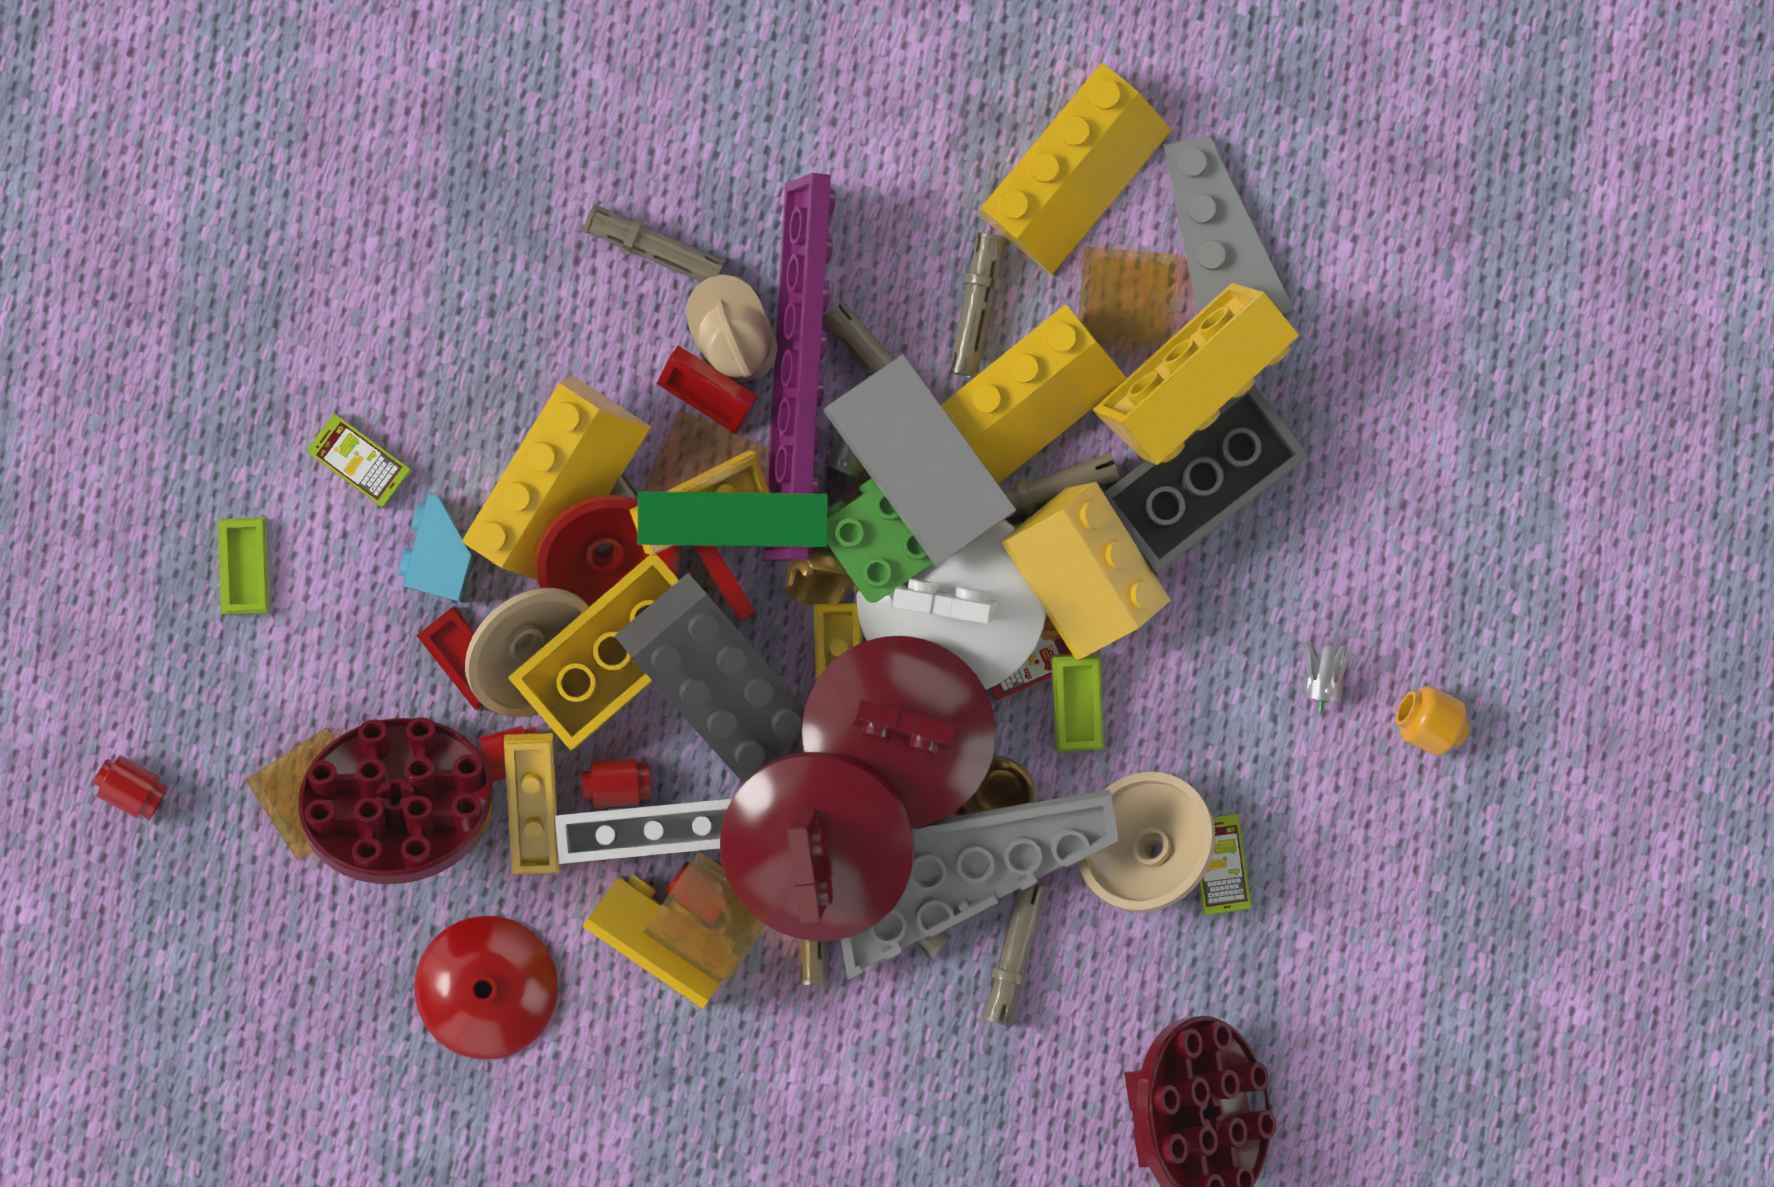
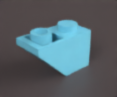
(438, 559)

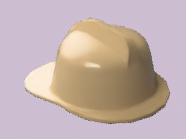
(731, 328)

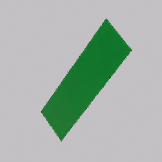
(732, 519)

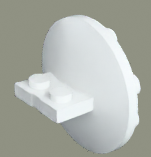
(967, 604)

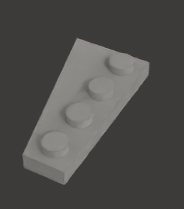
(1216, 228)

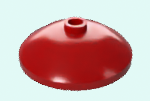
(569, 554)
(520, 978)

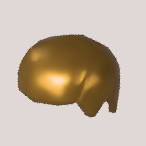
(818, 578)
(1008, 781)

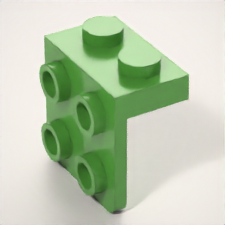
(874, 543)

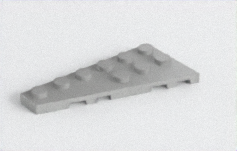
(979, 858)

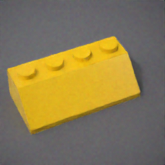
(1075, 169)
(1197, 373)
(1033, 393)
(567, 456)
(584, 670)

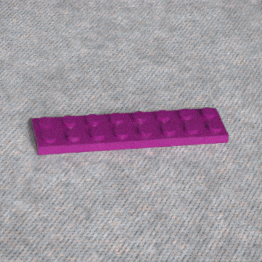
(800, 343)

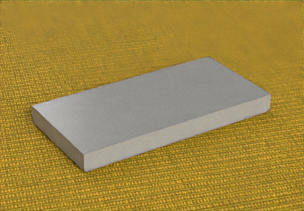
(919, 460)

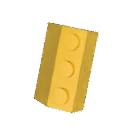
(1085, 569)
(621, 923)

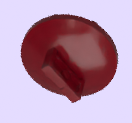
(908, 717)
(395, 800)
(817, 846)
(1195, 1107)

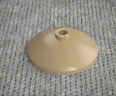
(510, 639)
(1149, 813)

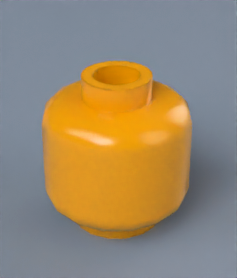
(1432, 720)

